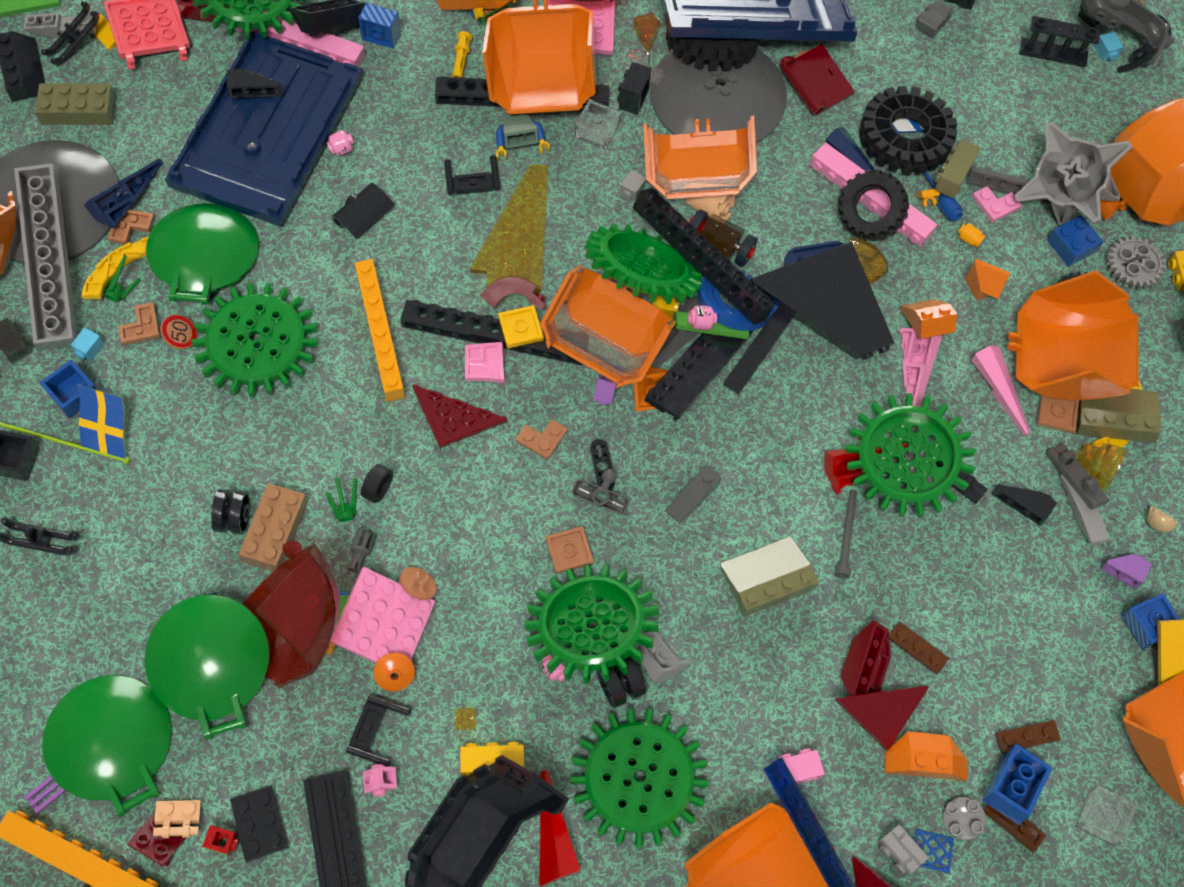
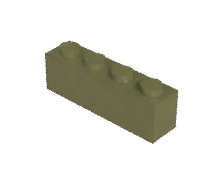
(956, 168)

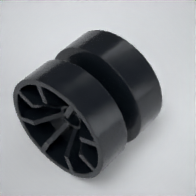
(619, 683)

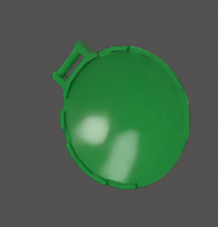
(201, 250)
(207, 660)
(108, 740)

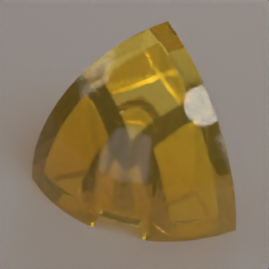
(871, 258)
(1101, 462)

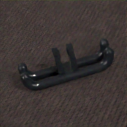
(72, 34)
(38, 538)

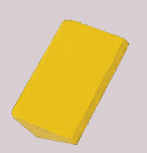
(104, 33)

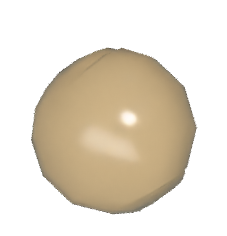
(1160, 521)

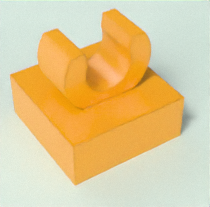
(927, 194)

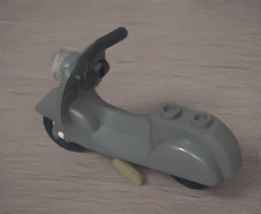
(1148, 28)

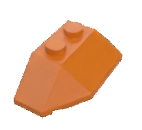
(926, 757)

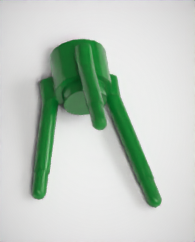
(114, 290)
(344, 511)

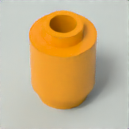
(971, 235)

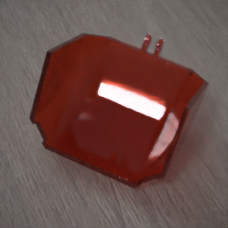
(297, 612)

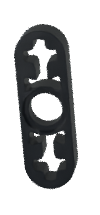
(594, 454)

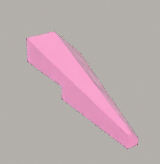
(917, 362)
(995, 371)

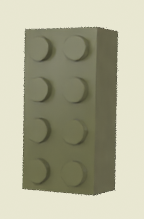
(75, 104)

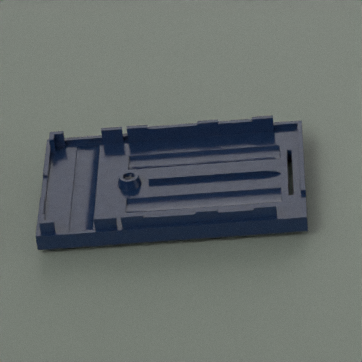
(760, 19)
(262, 149)

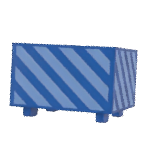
(379, 25)
(1144, 619)

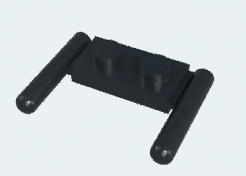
(472, 182)
(368, 727)

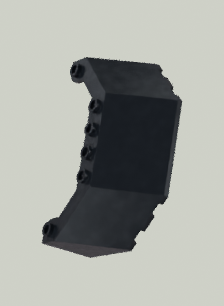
(478, 824)

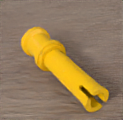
(462, 50)

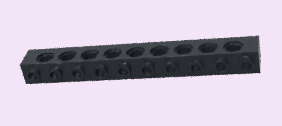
(475, 92)
(703, 256)
(411, 320)

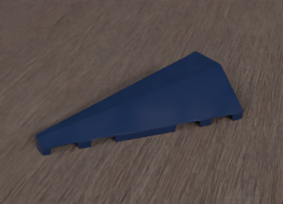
(844, 143)
(115, 201)

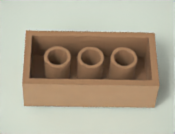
(272, 526)

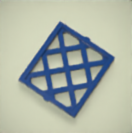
(949, 855)

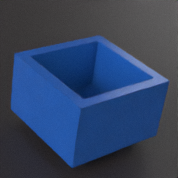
(1075, 240)
(63, 387)

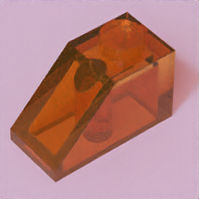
(647, 29)

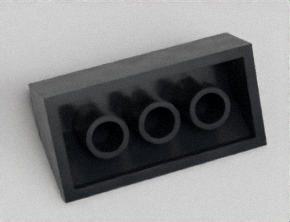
(327, 16)
(20, 65)

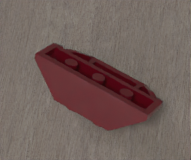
(867, 660)

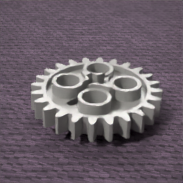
(1138, 258)

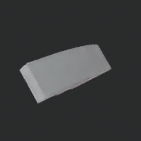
(1087, 519)

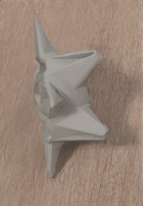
(1074, 175)

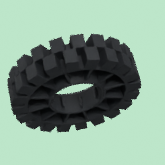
(713, 52)
(910, 153)

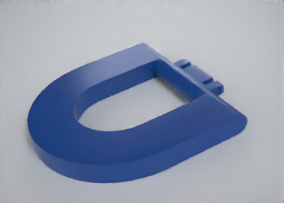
(726, 315)

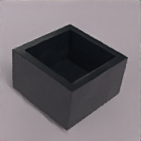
(634, 88)
(16, 455)

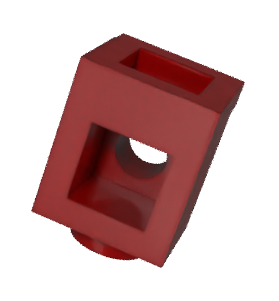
(213, 839)

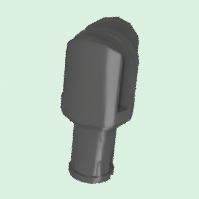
(359, 551)

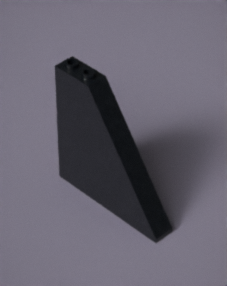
(832, 299)

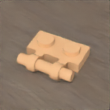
(177, 812)

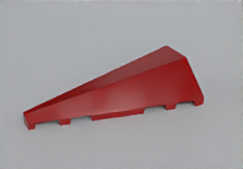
(835, 468)
(556, 849)

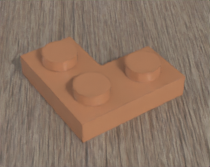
(131, 221)
(144, 329)
(542, 443)

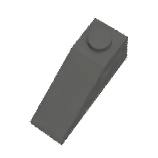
(694, 494)

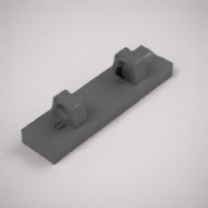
(998, 181)
(1077, 476)

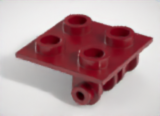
(155, 847)

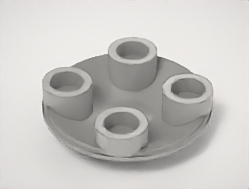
(964, 818)

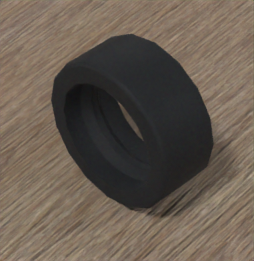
(376, 483)

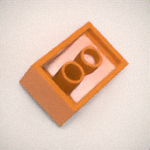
(930, 317)

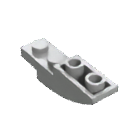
(50, 24)

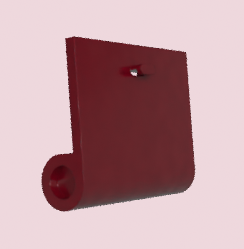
(816, 79)

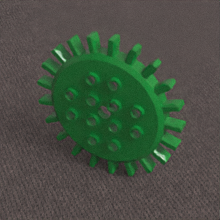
(248, 16)
(642, 263)
(263, 366)
(898, 423)
(583, 595)
(605, 795)

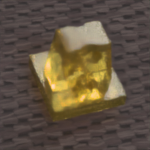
(465, 719)

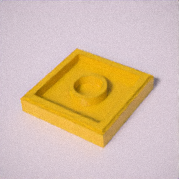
(520, 326)

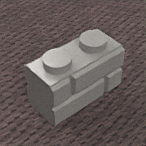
(902, 850)

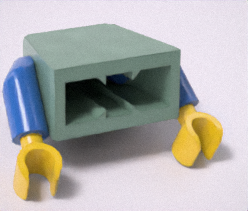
(519, 131)

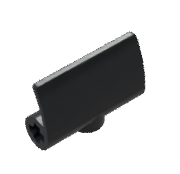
(363, 210)

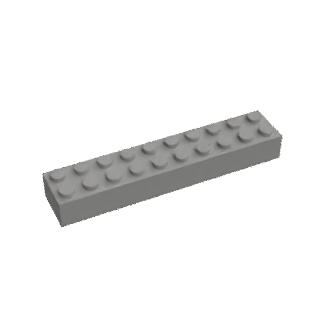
(45, 256)

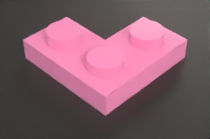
(993, 207)

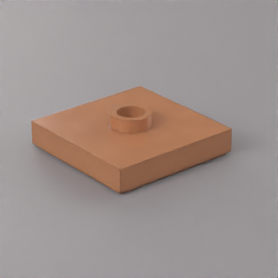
(1058, 414)
(569, 549)

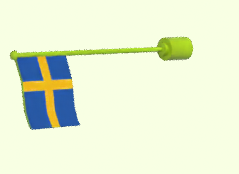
(99, 425)

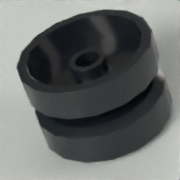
(230, 511)

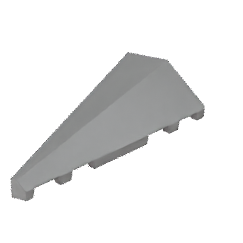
(660, 661)

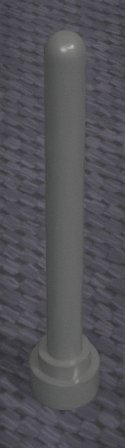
(843, 569)

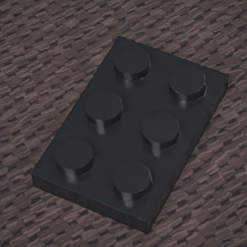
(259, 824)

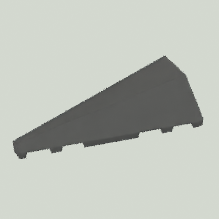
(676, 338)

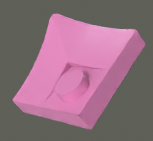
(485, 362)

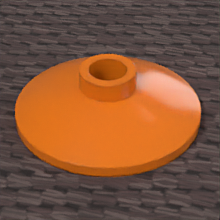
(390, 664)

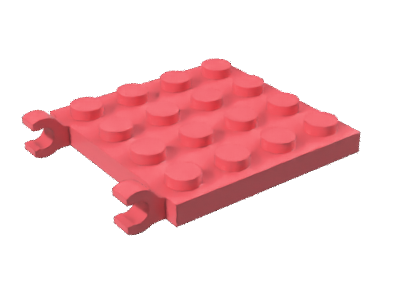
(146, 28)

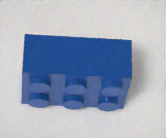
(1017, 784)

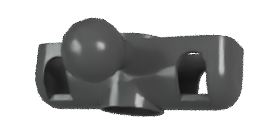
(608, 476)

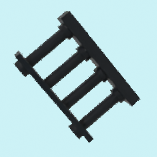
(1055, 52)

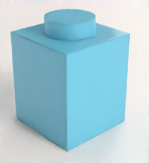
(1109, 46)
(87, 345)

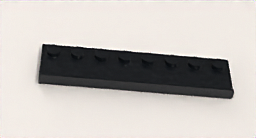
(693, 373)
(334, 831)

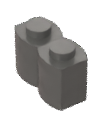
(934, 18)

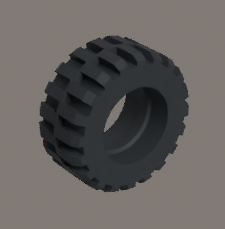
(856, 188)

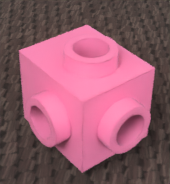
(379, 780)

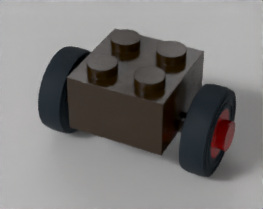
(725, 236)

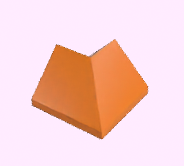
(986, 280)
(642, 388)

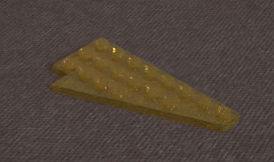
(518, 236)

